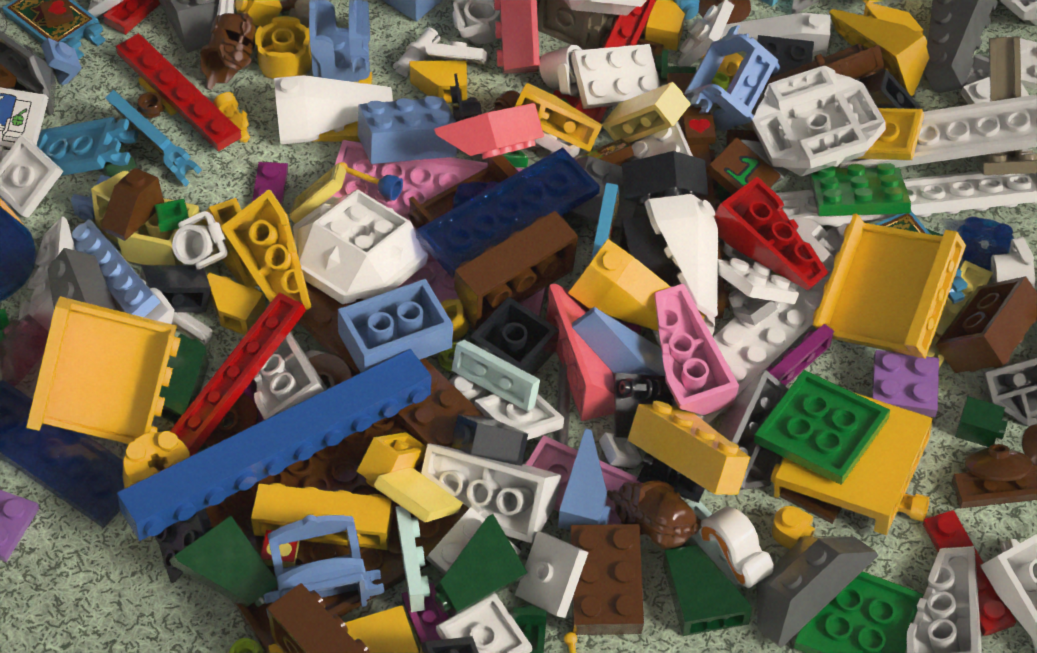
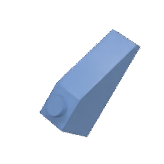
(618, 345)
(586, 490)

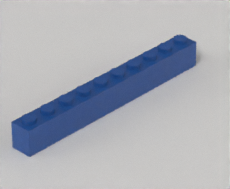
(273, 444)

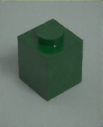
(981, 422)

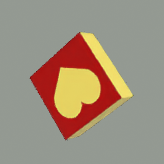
(288, 552)

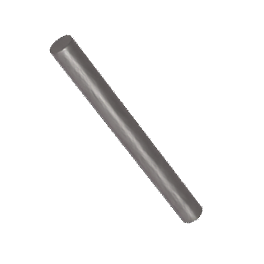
(563, 404)

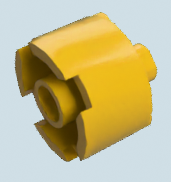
(283, 48)
(151, 453)

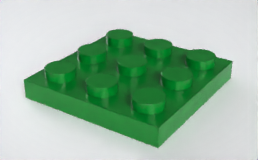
(860, 190)
(822, 426)
(862, 618)

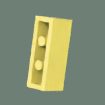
(646, 113)

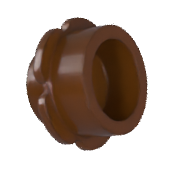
(150, 99)

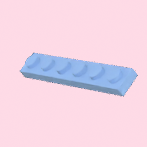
(120, 277)

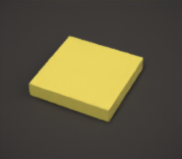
(317, 193)
(417, 494)

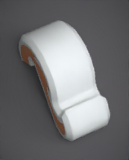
(738, 544)

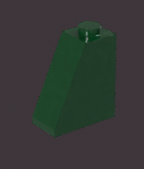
(186, 378)
(227, 564)
(480, 570)
(702, 593)

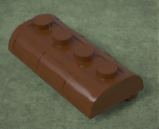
(851, 62)

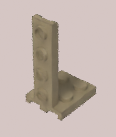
(573, 26)
(1006, 84)

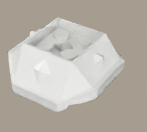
(816, 121)
(357, 248)

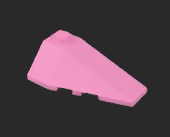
(690, 355)

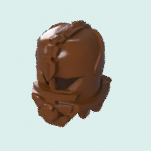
(227, 48)
(657, 510)

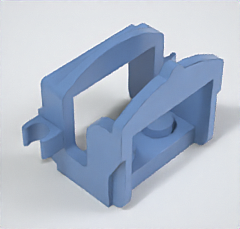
(339, 51)
(745, 86)
(324, 576)

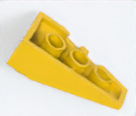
(901, 47)
(268, 248)
(620, 287)

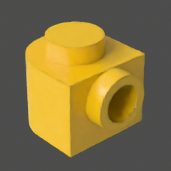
(457, 316)
(791, 526)

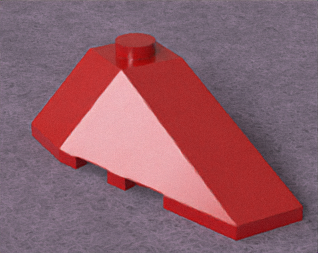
(760, 229)

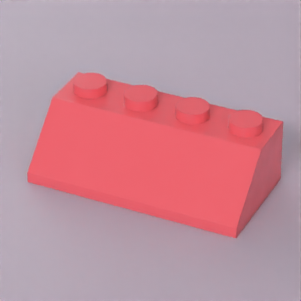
(518, 36)
(494, 131)
(587, 374)

